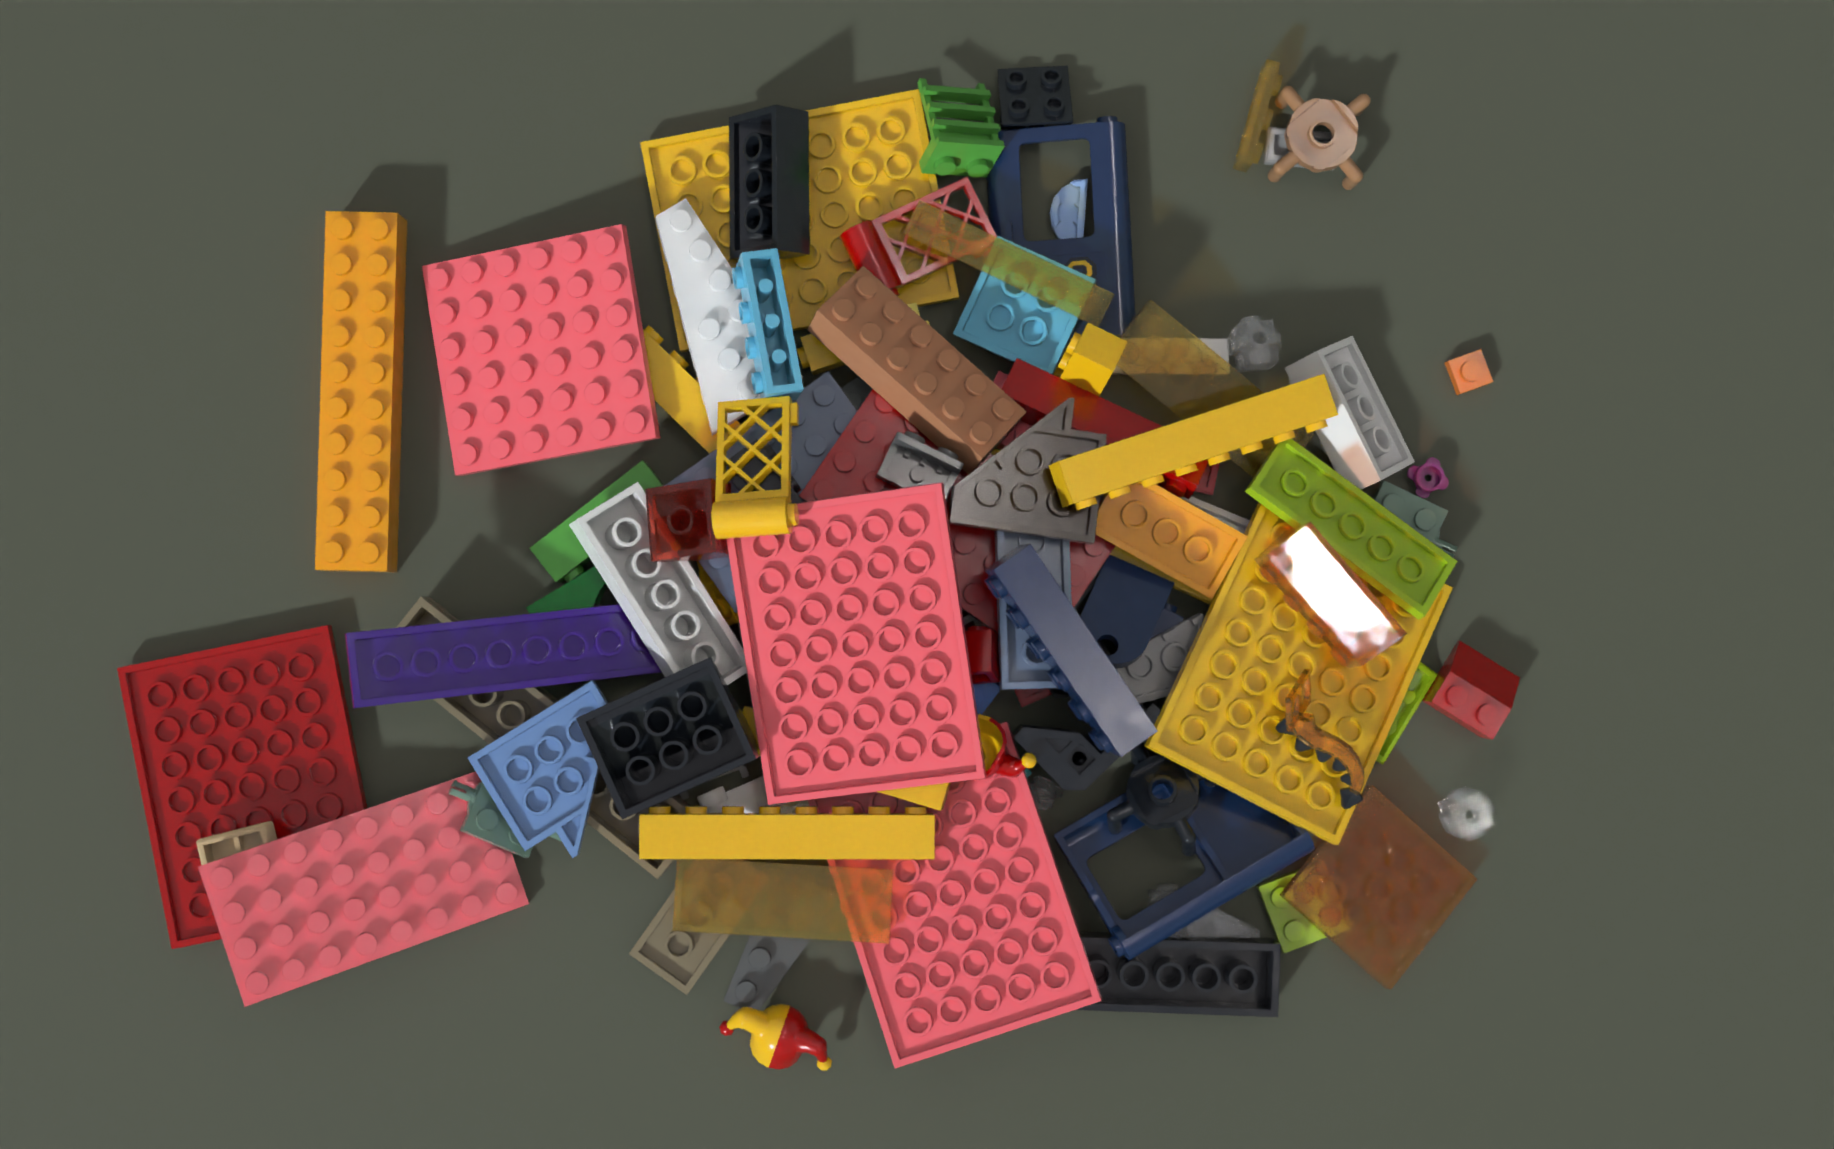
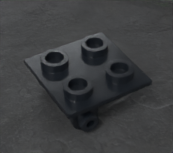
(1034, 97)

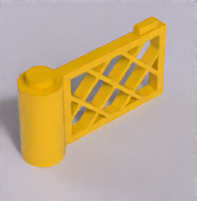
(757, 511)

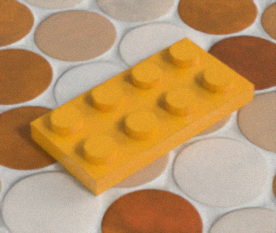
(1170, 536)

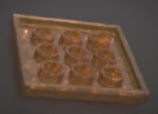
(1379, 888)

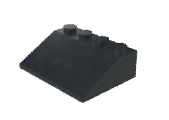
(668, 737)

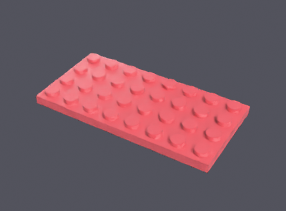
(356, 890)

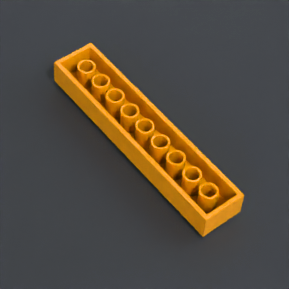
(361, 392)

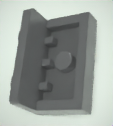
(915, 464)

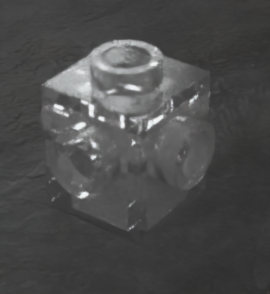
(1254, 344)
(1454, 811)

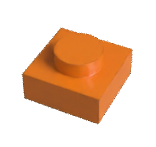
(1468, 372)

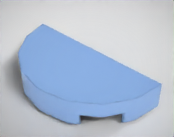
(1068, 210)

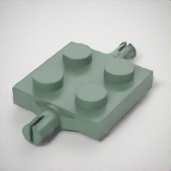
(1415, 512)
(486, 820)

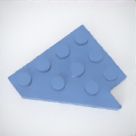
(544, 772)

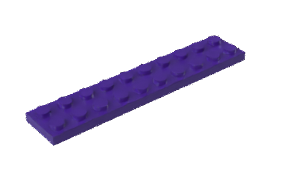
(494, 655)

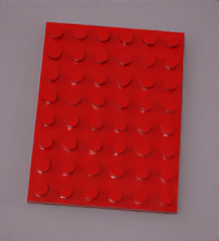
(233, 745)

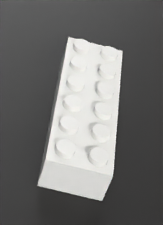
(658, 598)

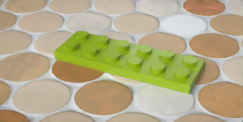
(1357, 527)

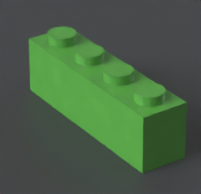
(561, 550)

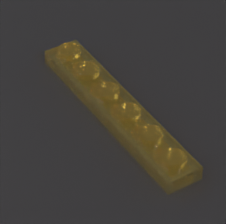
(1009, 264)

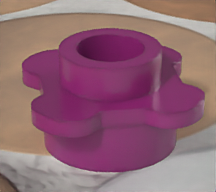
(1432, 468)

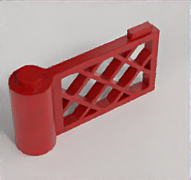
(872, 248)

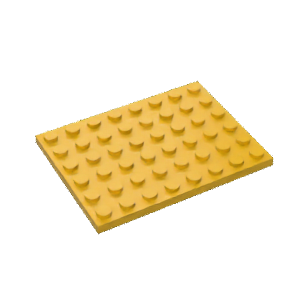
(859, 169)
(1236, 685)

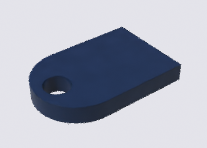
(1125, 608)

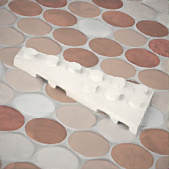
(707, 310)

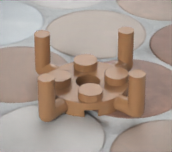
(1306, 150)

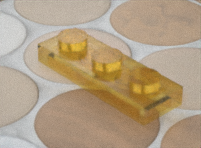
(1258, 116)

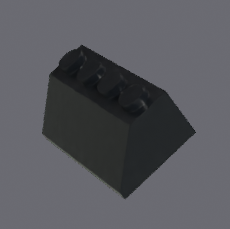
(769, 181)

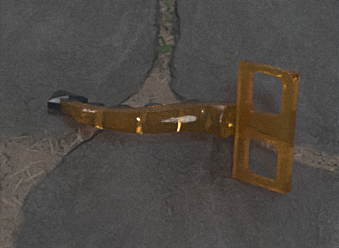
(1325, 744)

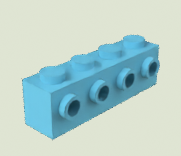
(768, 324)

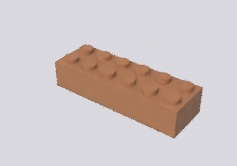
(915, 369)

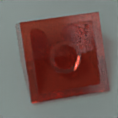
(682, 522)

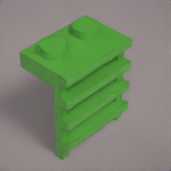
(958, 145)

